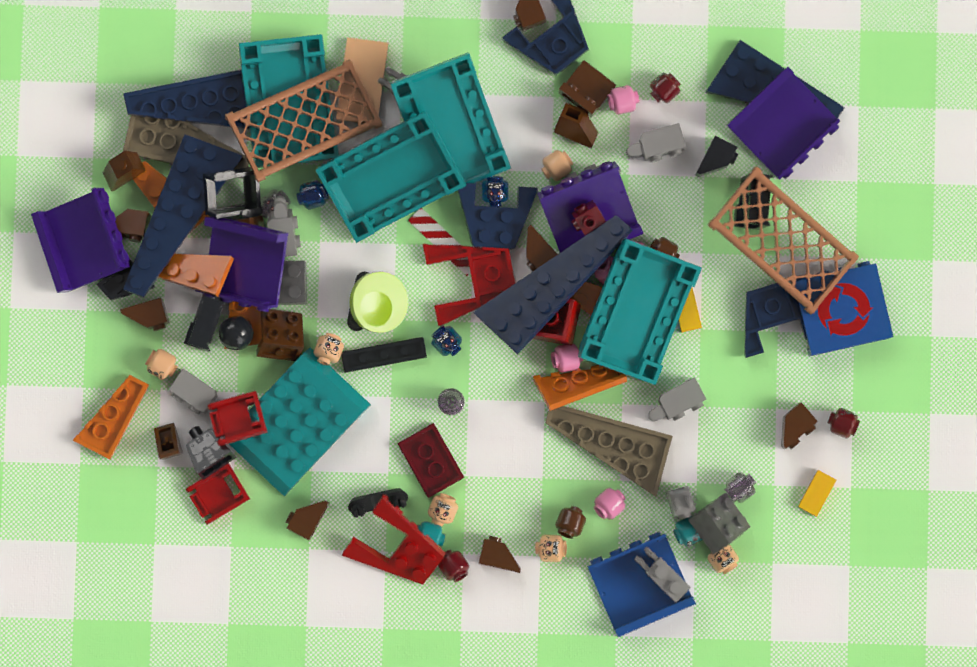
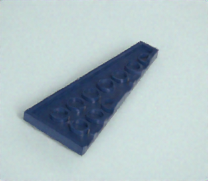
(177, 209)
(531, 302)

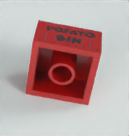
(562, 325)

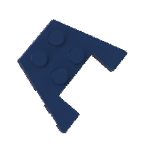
(556, 46)
(495, 225)
(766, 309)

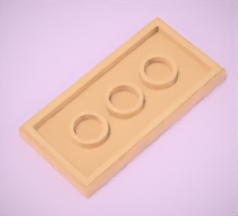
(369, 63)

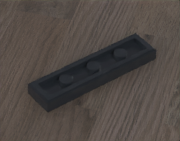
(383, 354)

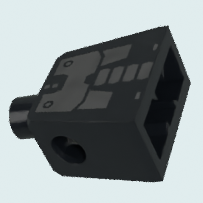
(205, 452)

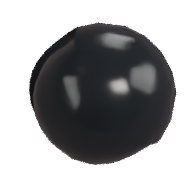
(236, 333)

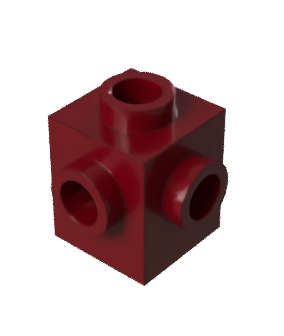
(587, 217)

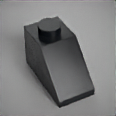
(717, 157)

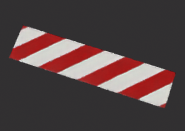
(437, 236)

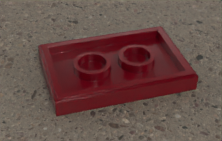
(430, 460)

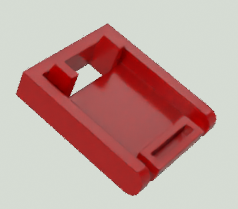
(234, 418)
(215, 496)

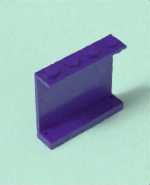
(783, 124)
(600, 185)
(81, 241)
(256, 265)

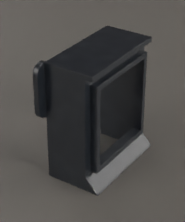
(252, 198)
(752, 212)
(204, 323)

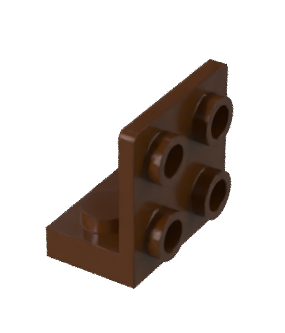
(587, 88)
(281, 335)

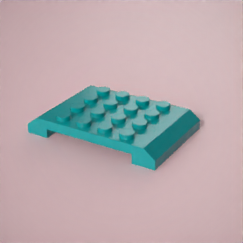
(274, 67)
(459, 113)
(390, 176)
(638, 311)
(303, 419)

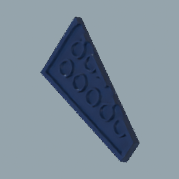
(749, 72)
(193, 101)

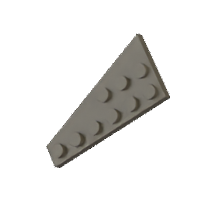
(162, 138)
(627, 448)

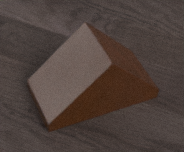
(167, 441)

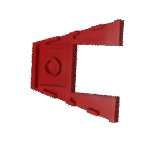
(490, 274)
(413, 558)

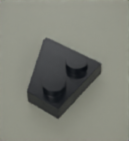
(113, 284)

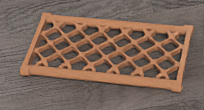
(295, 90)
(851, 256)

